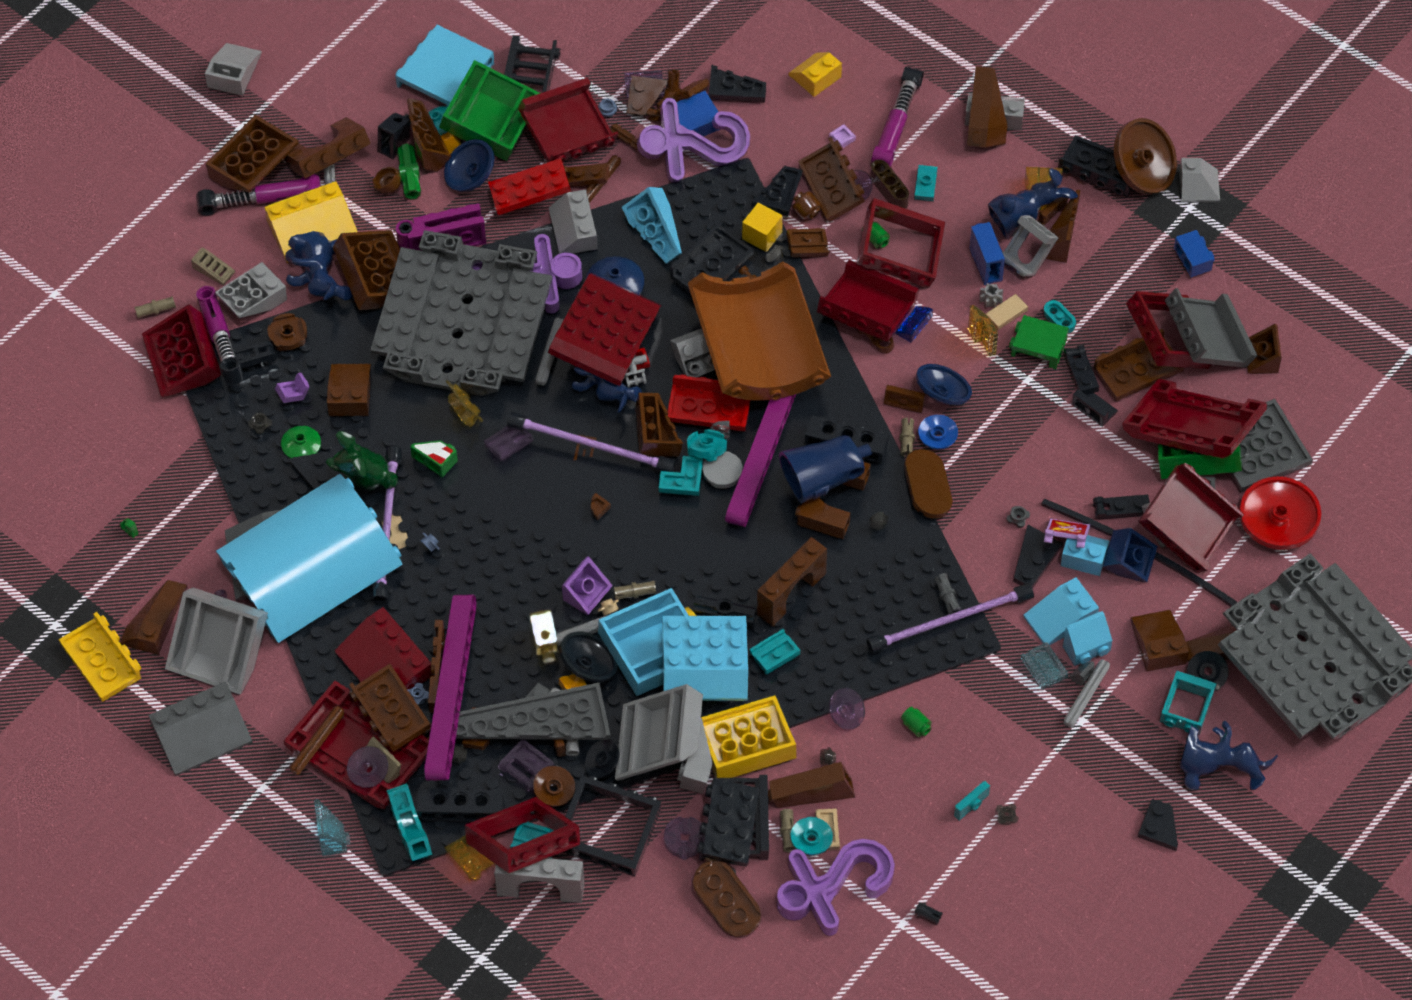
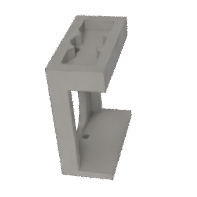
(1029, 225)

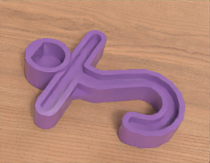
(675, 138)
(564, 268)
(816, 893)

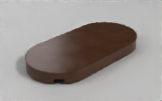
(928, 483)
(726, 898)

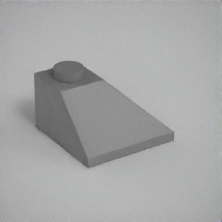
(1198, 181)

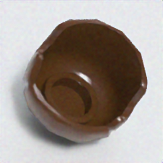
(387, 180)

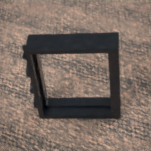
(603, 857)

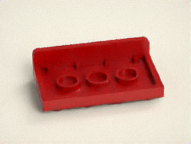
(529, 186)
(702, 403)

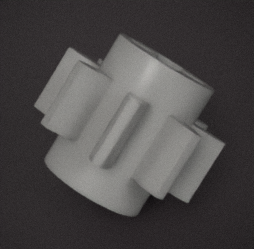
(991, 295)

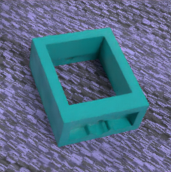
(1194, 685)

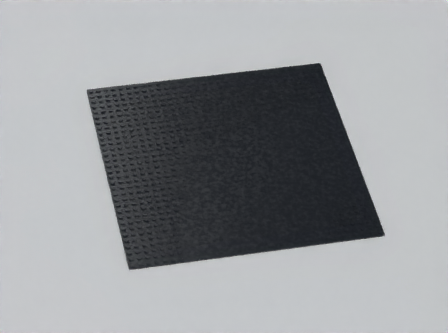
(527, 521)

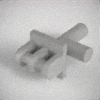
(633, 371)

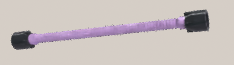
(520, 422)
(393, 458)
(1020, 594)

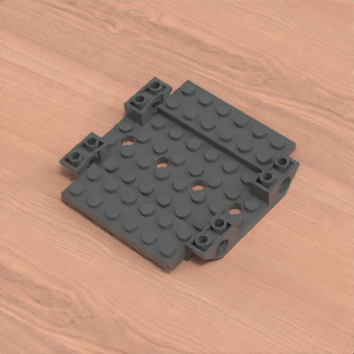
(428, 308)
(1339, 632)

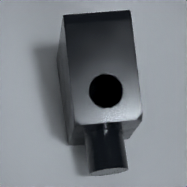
(392, 134)

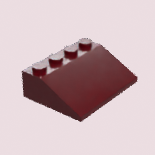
(181, 352)
(380, 643)

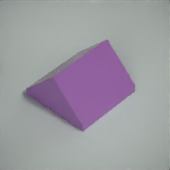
(585, 586)

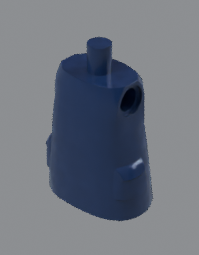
(822, 466)

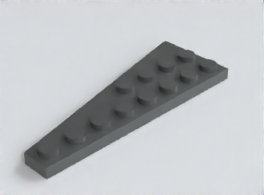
(561, 714)

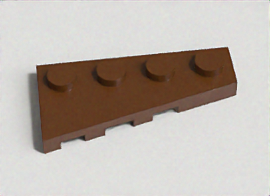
(438, 649)

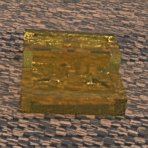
(983, 330)

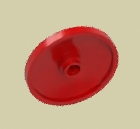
(1280, 513)

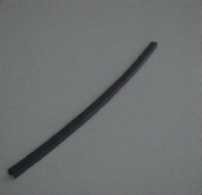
(1158, 557)

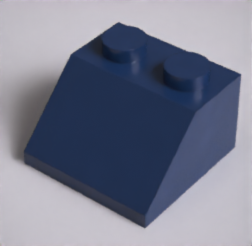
(1130, 555)

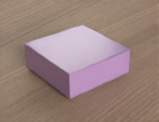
(843, 135)

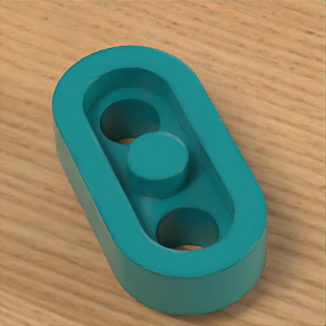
(1061, 316)

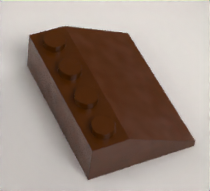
(250, 155)
(368, 265)

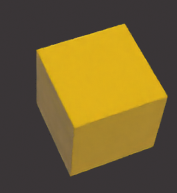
(762, 227)

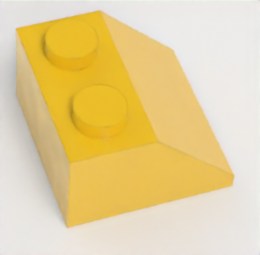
(817, 72)

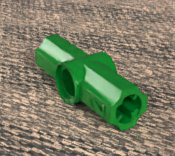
(409, 172)

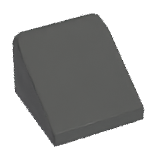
(1082, 673)

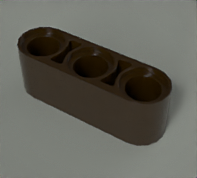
(889, 183)

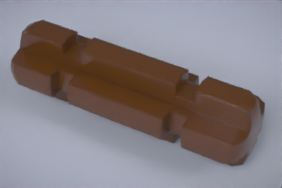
(625, 136)

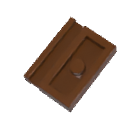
(807, 242)

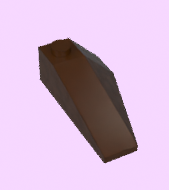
(151, 625)

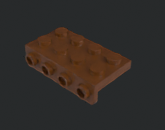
(832, 180)
(1131, 368)
(390, 708)

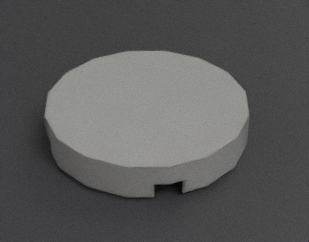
(723, 471)

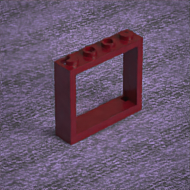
(908, 219)
(1139, 308)
(564, 837)

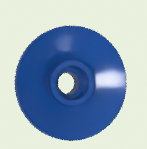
(938, 425)

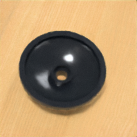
(587, 657)

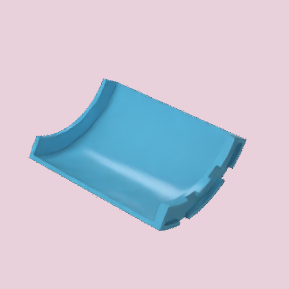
(310, 556)

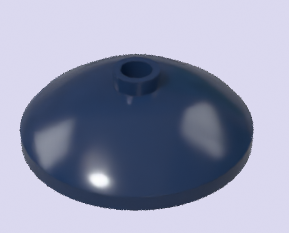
(469, 165)
(628, 272)
(943, 384)

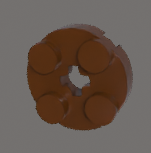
(287, 341)

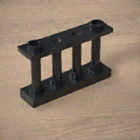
(514, 63)

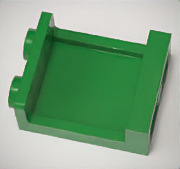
(1039, 339)

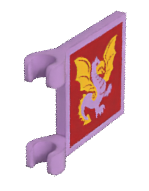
(1068, 530)

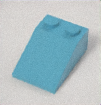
(1059, 609)

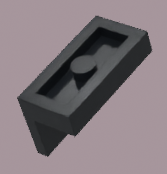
(1093, 407)

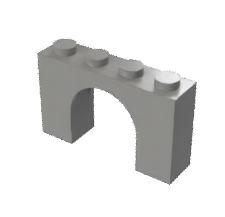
(564, 874)

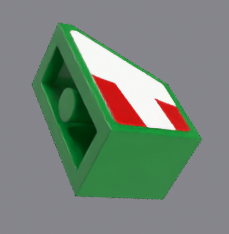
(435, 455)

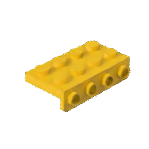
(101, 657)

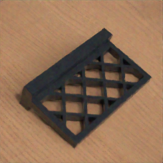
(761, 816)

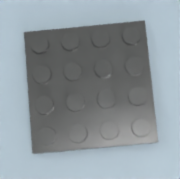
(1270, 449)

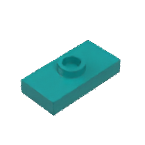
(926, 183)
(972, 800)

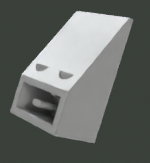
(232, 68)
(253, 292)
(697, 768)

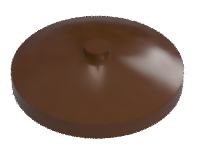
(1145, 156)

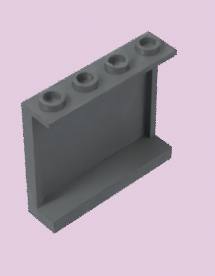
(1211, 330)

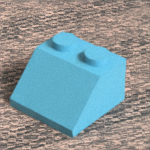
(1086, 559)
(1087, 639)

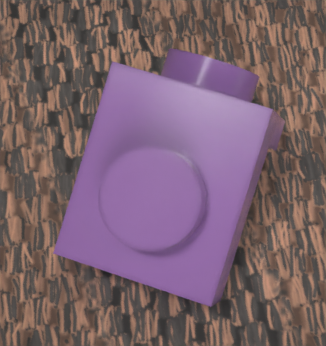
(293, 390)

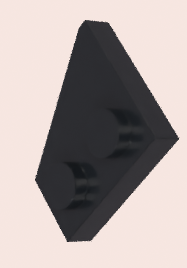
(313, 468)
(1159, 825)

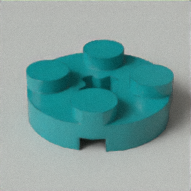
(706, 445)

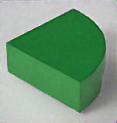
(129, 527)

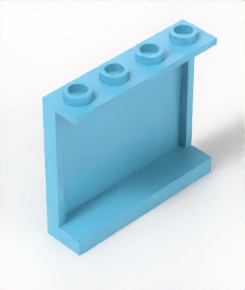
(441, 64)

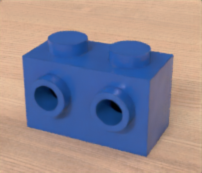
(1193, 253)

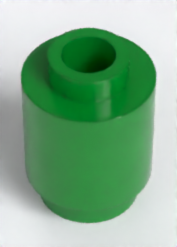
(879, 236)
(916, 722)

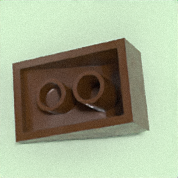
(349, 390)
(1160, 640)

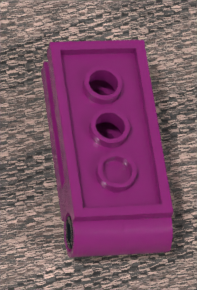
(460, 222)

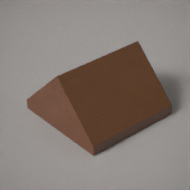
(1268, 351)

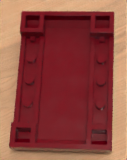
(604, 329)
(1192, 420)
(347, 737)

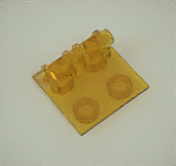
(463, 407)
(468, 858)

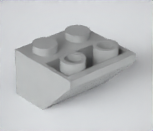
(692, 353)

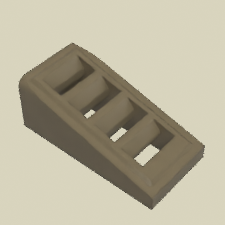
(203, 258)

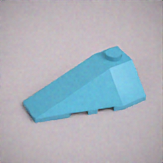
(653, 218)

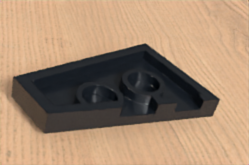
(728, 86)
(781, 191)
(1035, 556)

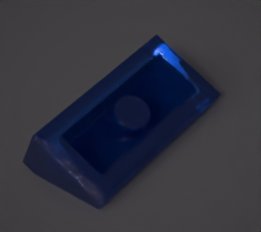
(914, 323)

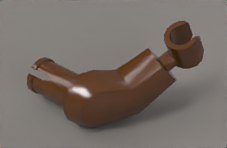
(672, 88)

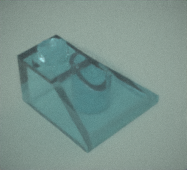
(330, 831)

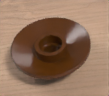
(556, 777)

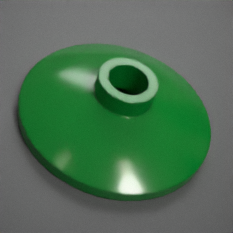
(309, 445)

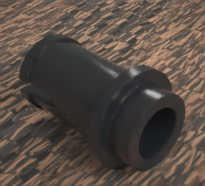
(928, 913)

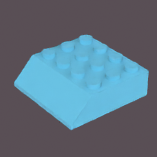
(636, 638)
(706, 655)

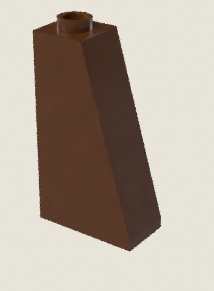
(812, 786)

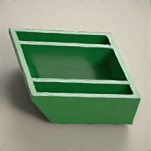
(487, 109)

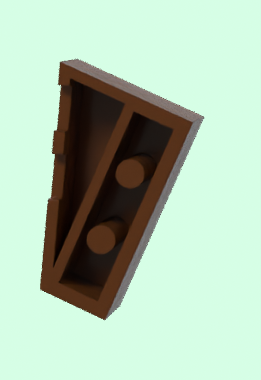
(654, 427)

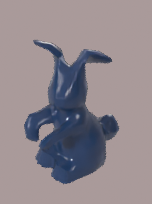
(1008, 208)
(315, 254)
(606, 390)
(1206, 757)

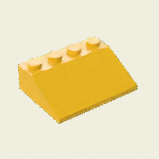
(314, 210)
(748, 738)

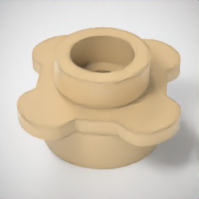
(608, 606)

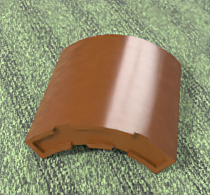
(760, 334)

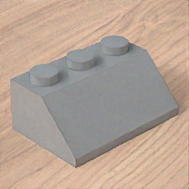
(1013, 111)
(573, 223)

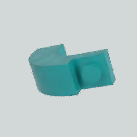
(408, 823)

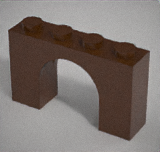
(348, 139)
(827, 519)
(807, 564)

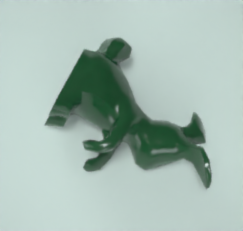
(361, 465)

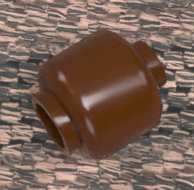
(806, 205)

